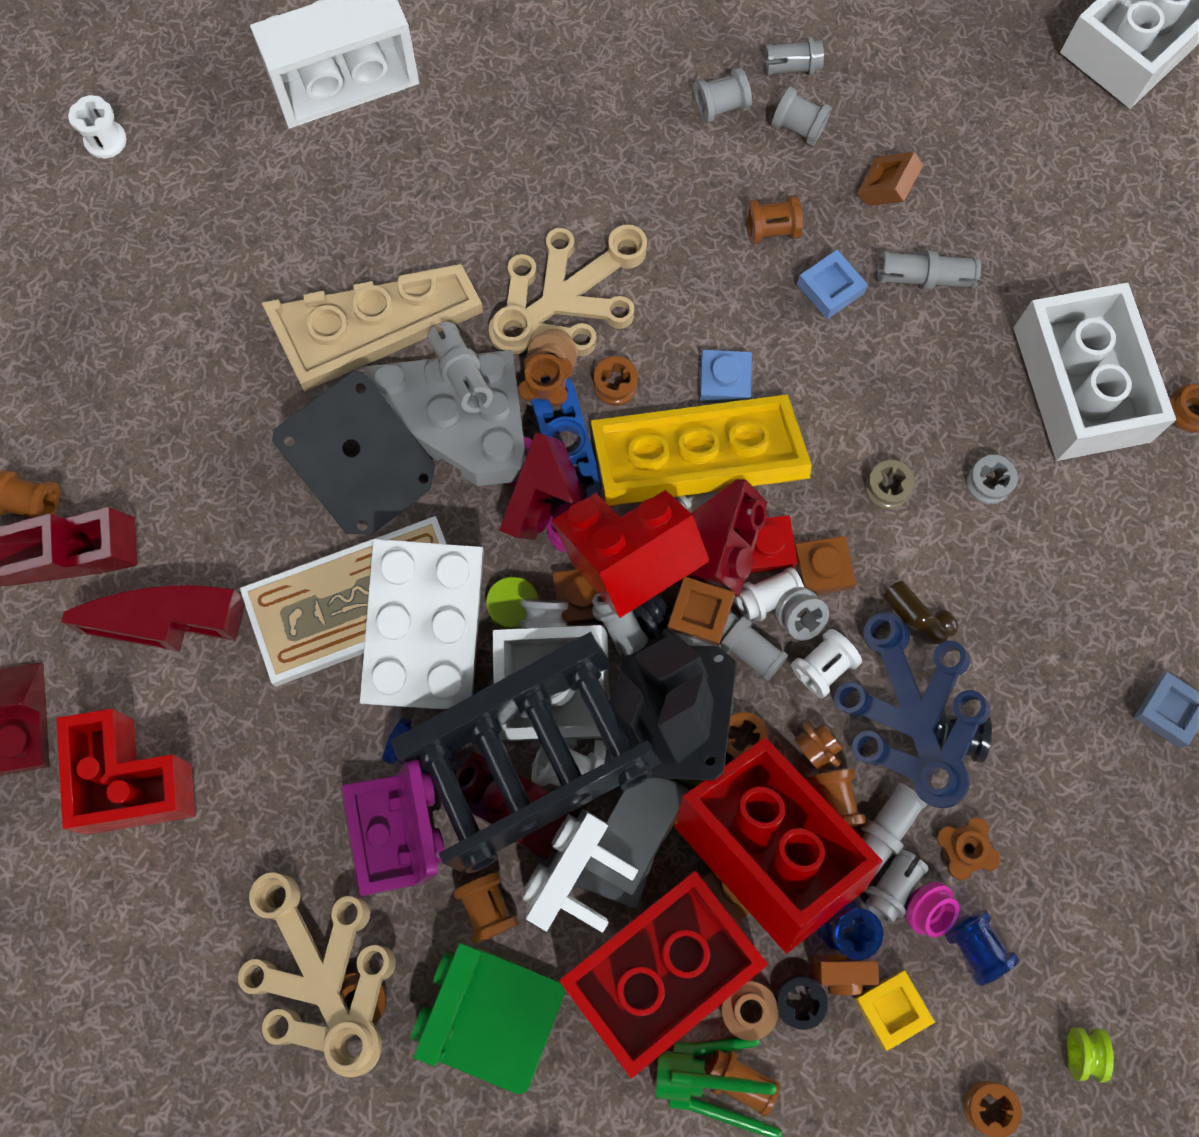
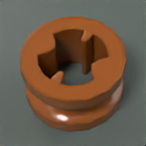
(605, 371)
(736, 722)
(989, 1127)

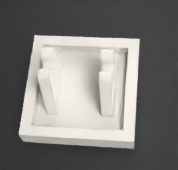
(550, 887)

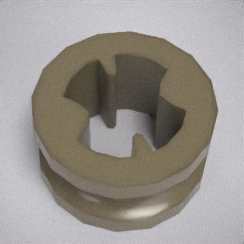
(890, 468)

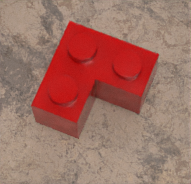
(631, 554)
(107, 785)

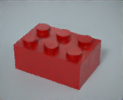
(776, 844)
(663, 973)

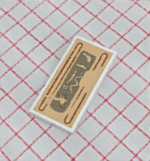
(319, 608)

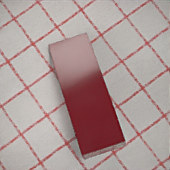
(66, 547)
(160, 615)

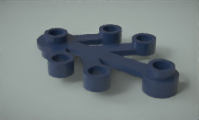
(917, 715)

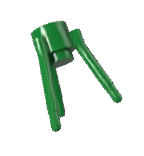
(684, 1077)

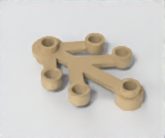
(565, 296)
(320, 979)

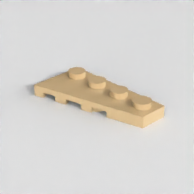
(358, 326)

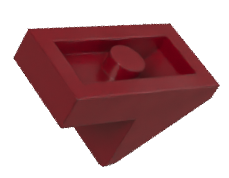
(543, 475)
(23, 719)

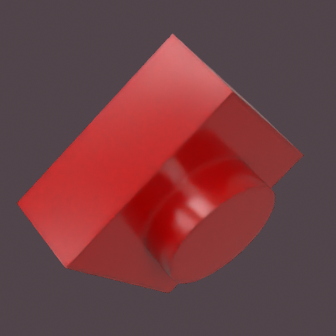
(774, 546)

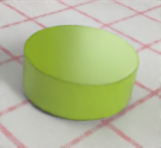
(505, 602)

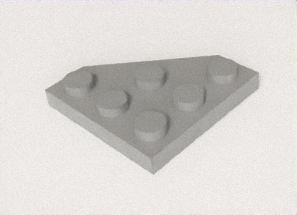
(480, 444)

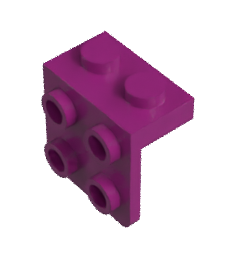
(392, 831)

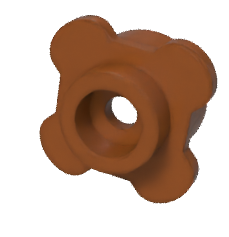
(543, 365)
(819, 746)
(953, 845)

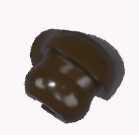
(917, 616)

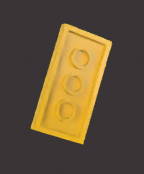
(699, 449)

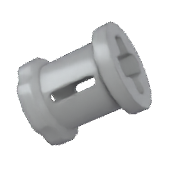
(722, 95)
(801, 116)

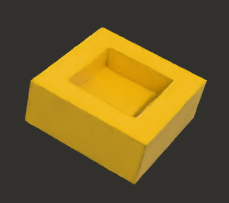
(893, 1010)

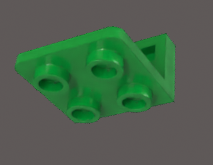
(488, 1018)

